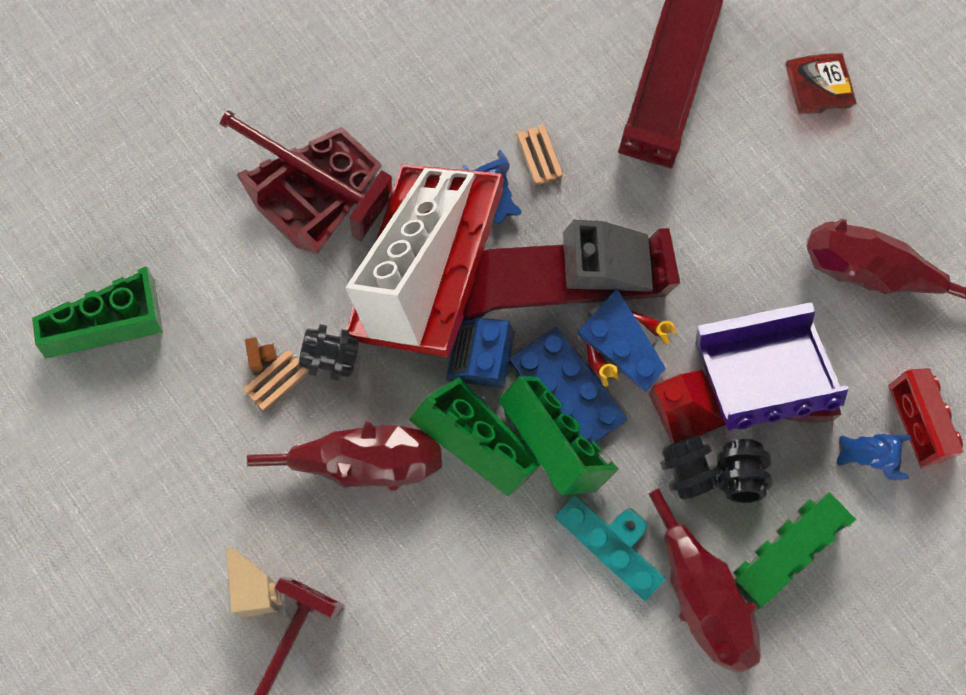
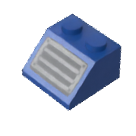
(482, 352)

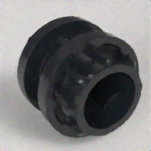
(328, 352)
(690, 467)
(744, 474)

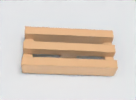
(532, 134)
(268, 372)

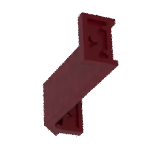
(669, 81)
(538, 278)

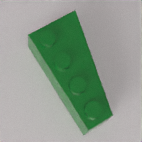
(101, 318)
(475, 436)
(555, 438)
(791, 549)

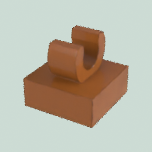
(259, 354)

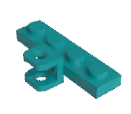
(613, 544)

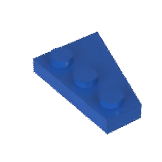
(622, 342)

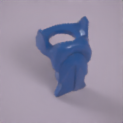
(506, 205)
(879, 452)

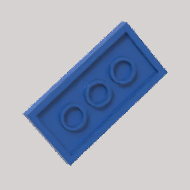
(571, 382)

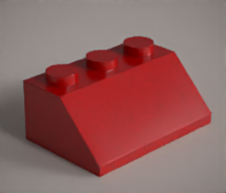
(926, 417)

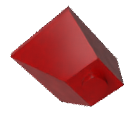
(686, 405)

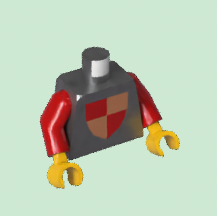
(651, 329)

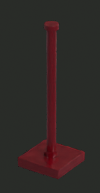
(368, 204)
(307, 601)

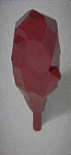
(875, 261)
(363, 456)
(709, 597)

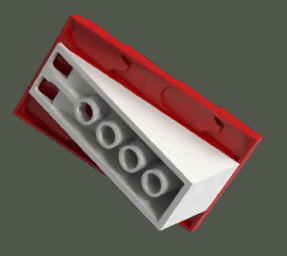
(424, 259)

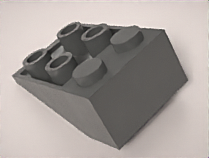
(606, 257)

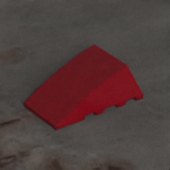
(300, 204)

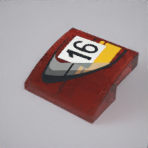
(820, 83)

